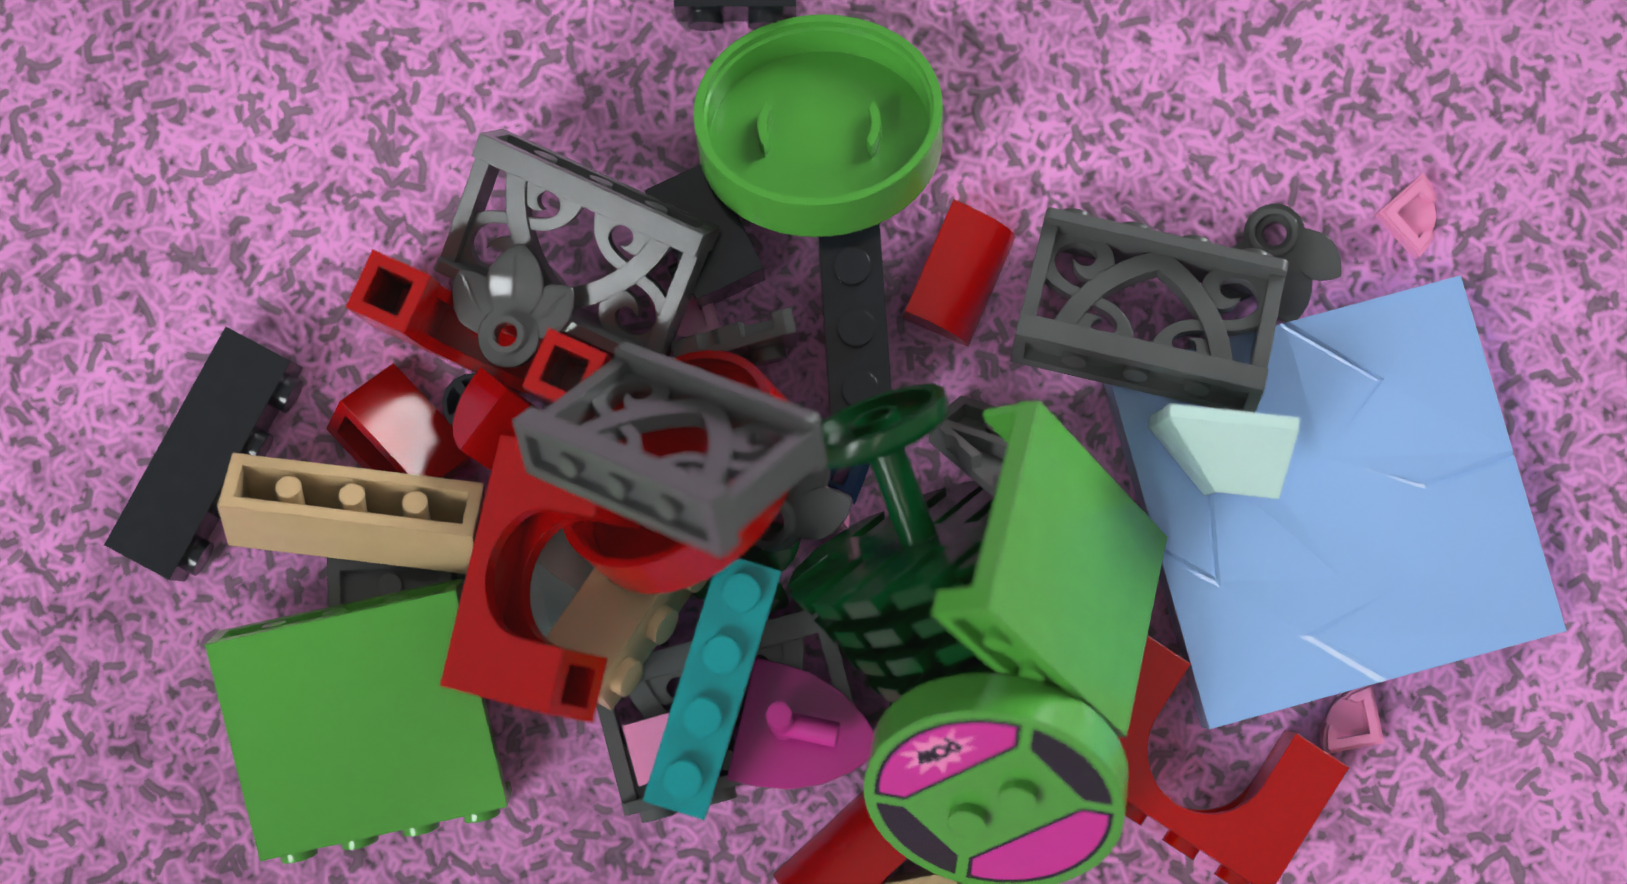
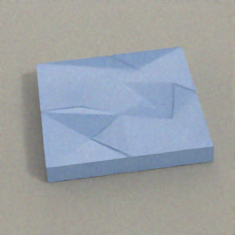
(1393, 525)

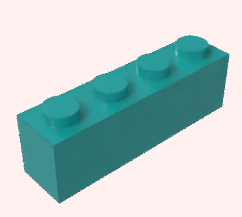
(712, 688)

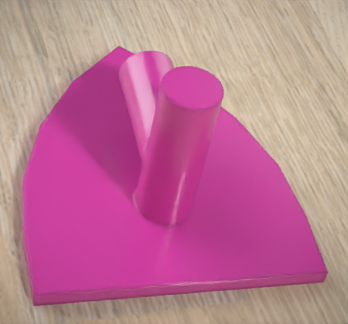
(796, 731)

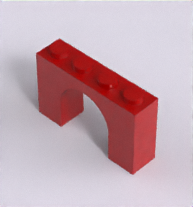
(423, 314)
(494, 638)
(1259, 828)

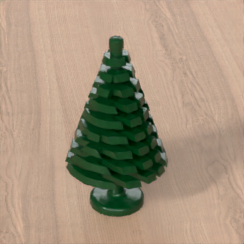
(883, 574)

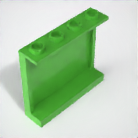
(1060, 571)
(348, 724)

